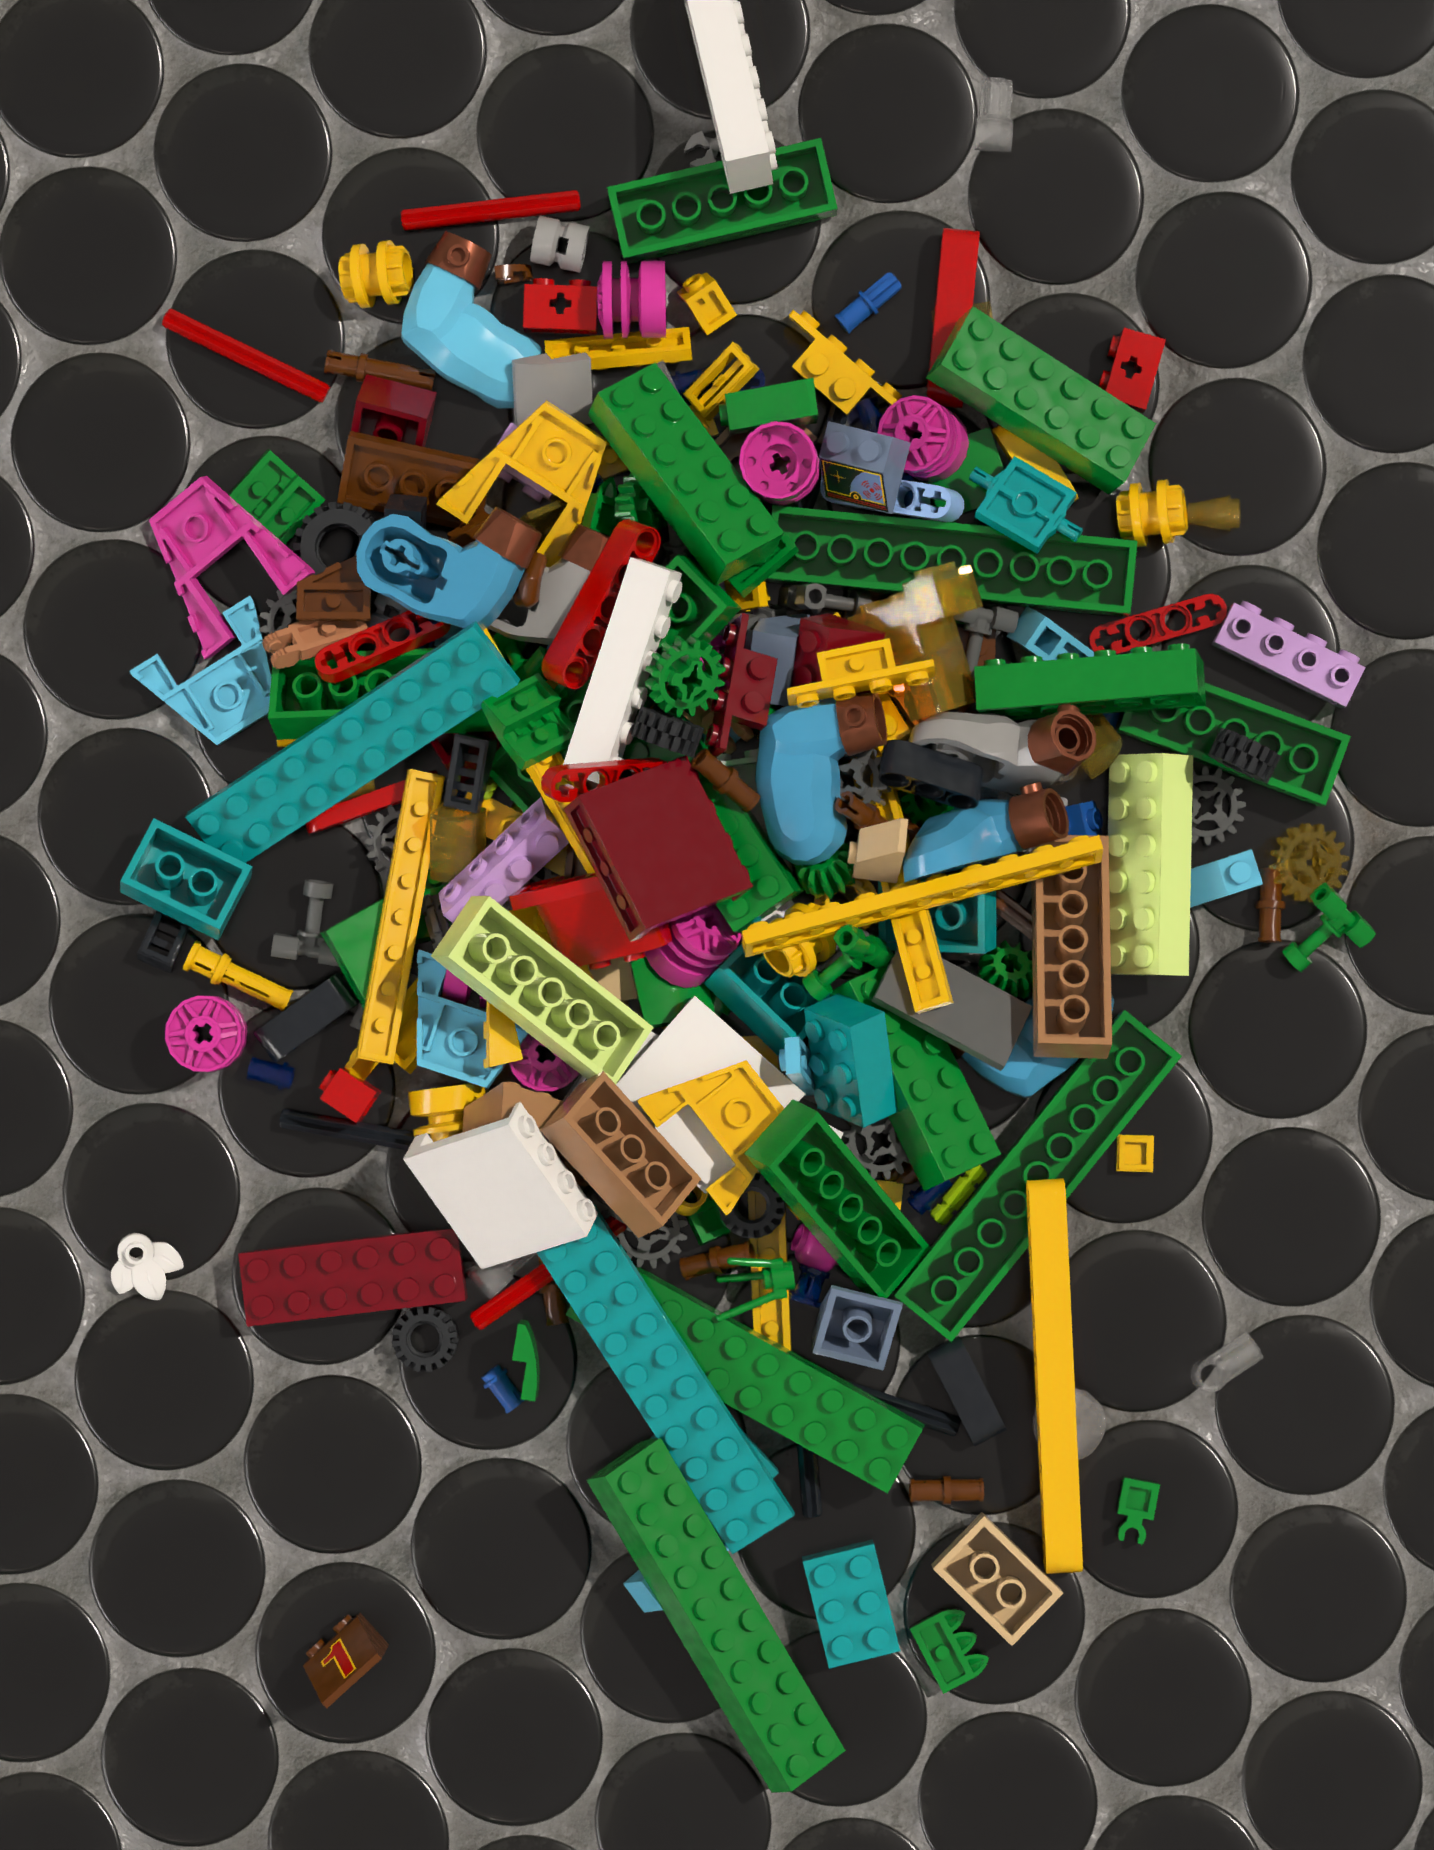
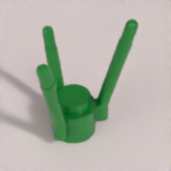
(776, 1276)

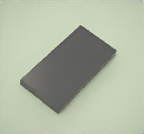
(979, 1021)

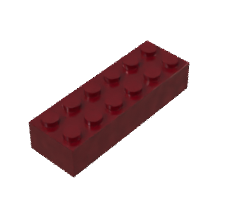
(352, 1276)

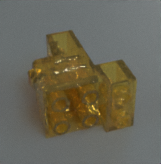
(925, 629)

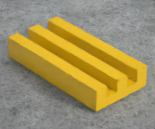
(729, 382)

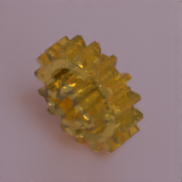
(1307, 847)

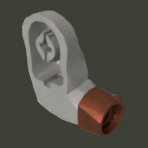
(558, 591)
(1012, 751)

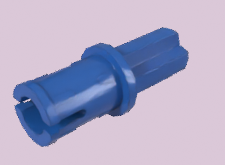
(868, 302)

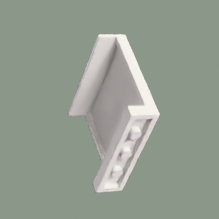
(687, 1049)
(502, 1189)

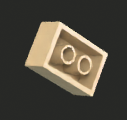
(997, 1578)

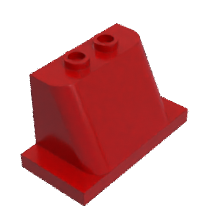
(584, 921)

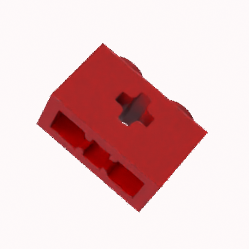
(577, 319)
(1146, 354)
(348, 1094)

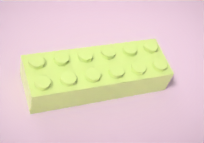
(1150, 863)
(541, 990)

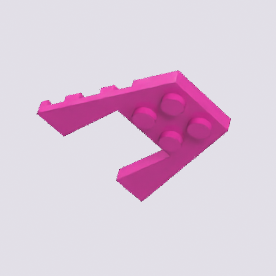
(201, 529)

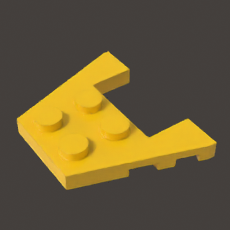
(735, 1111)

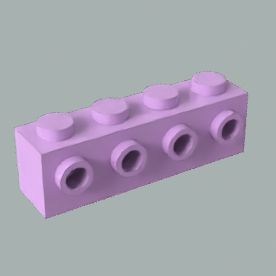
(1289, 655)
(507, 861)

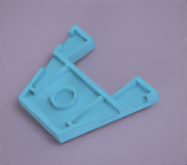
(228, 692)
(451, 1032)

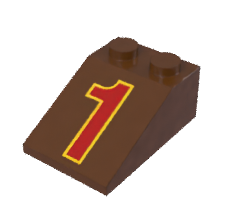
(344, 1658)

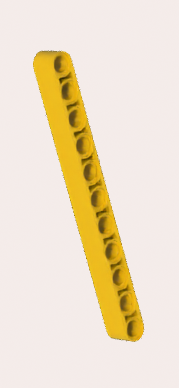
(1054, 1375)

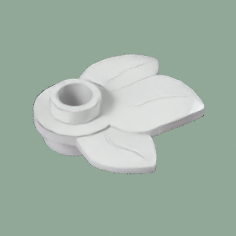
(146, 1271)

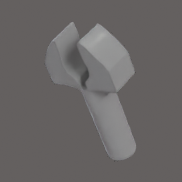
(699, 140)

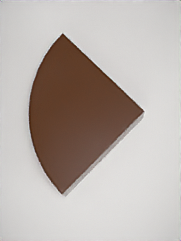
(513, 273)

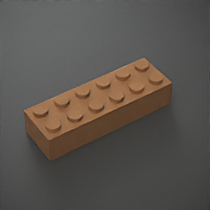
(1072, 961)

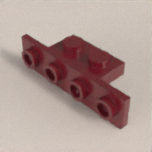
(746, 688)

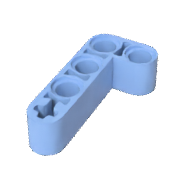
(920, 505)

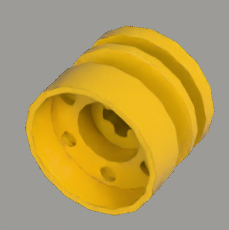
(443, 1108)

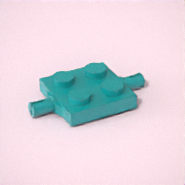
(1025, 504)

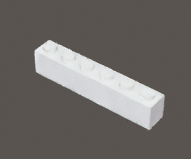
(620, 672)

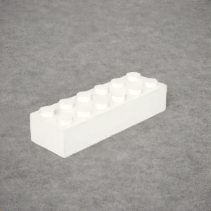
(733, 92)

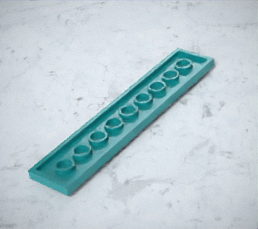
(354, 746)
(667, 1385)

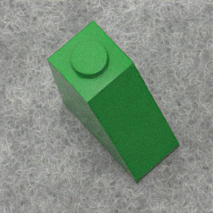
(783, 402)
(354, 945)

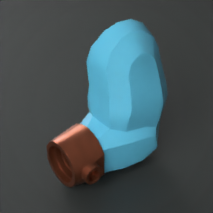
(454, 333)

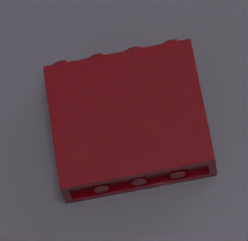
(657, 846)

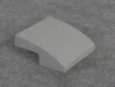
(560, 381)

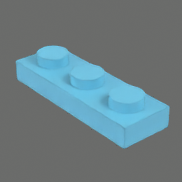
(796, 1063)

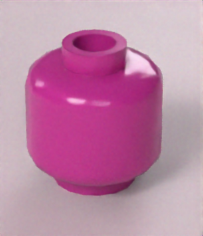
(810, 1251)

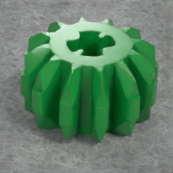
(827, 876)
(1008, 969)

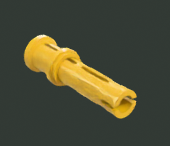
(221, 969)

